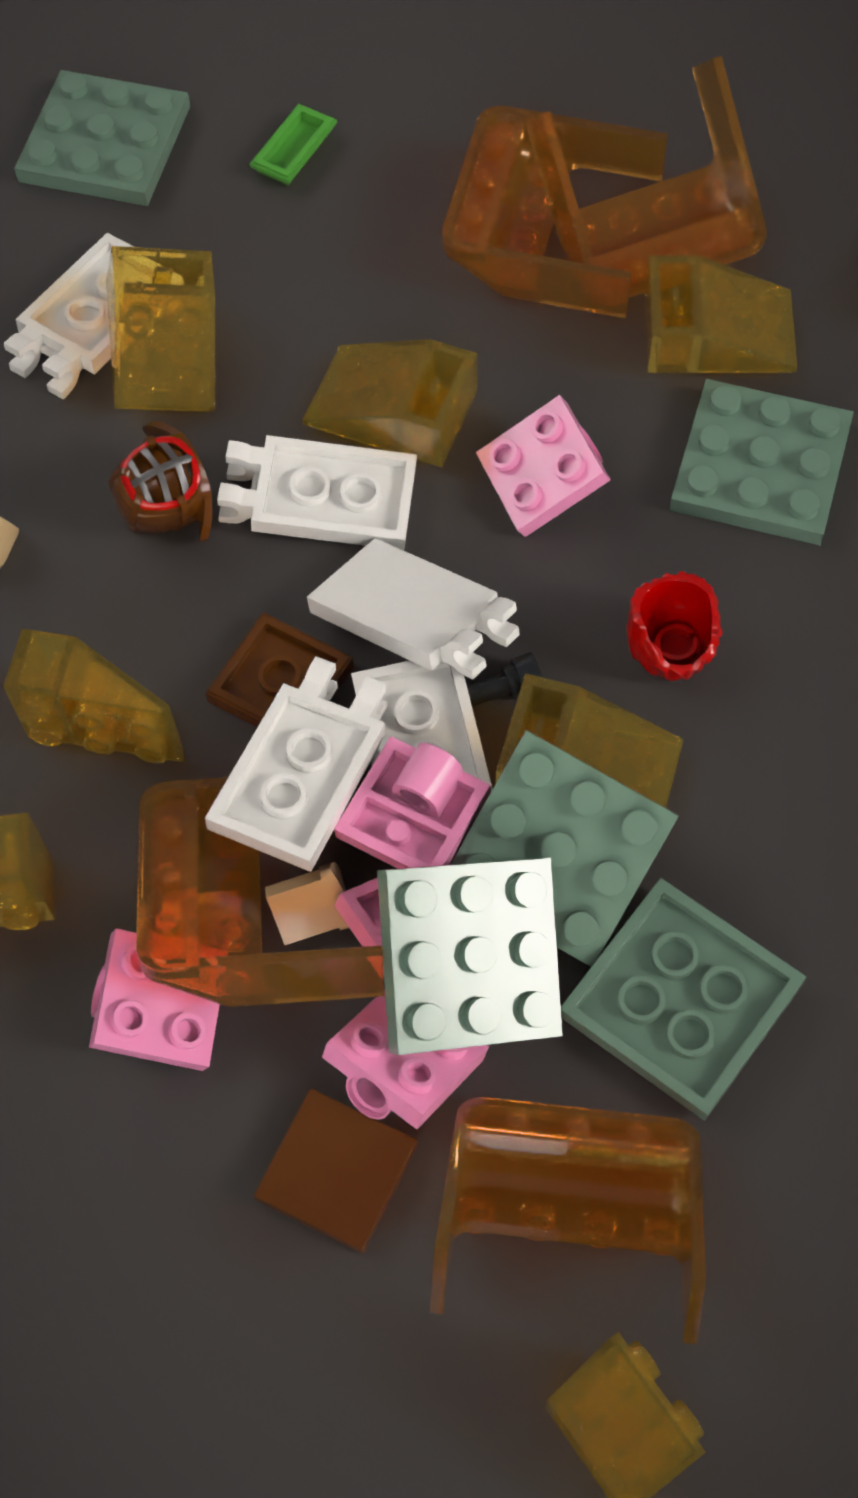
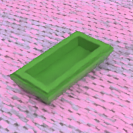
(293, 144)

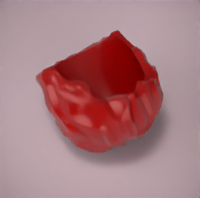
(674, 625)

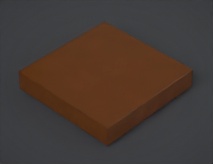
(264, 661)
(336, 1170)

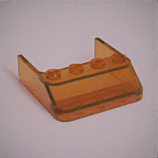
(696, 213)
(504, 219)
(205, 916)
(576, 1181)

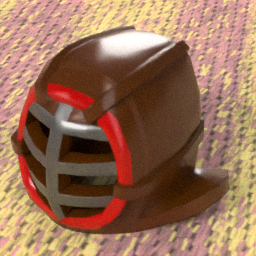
(156, 488)

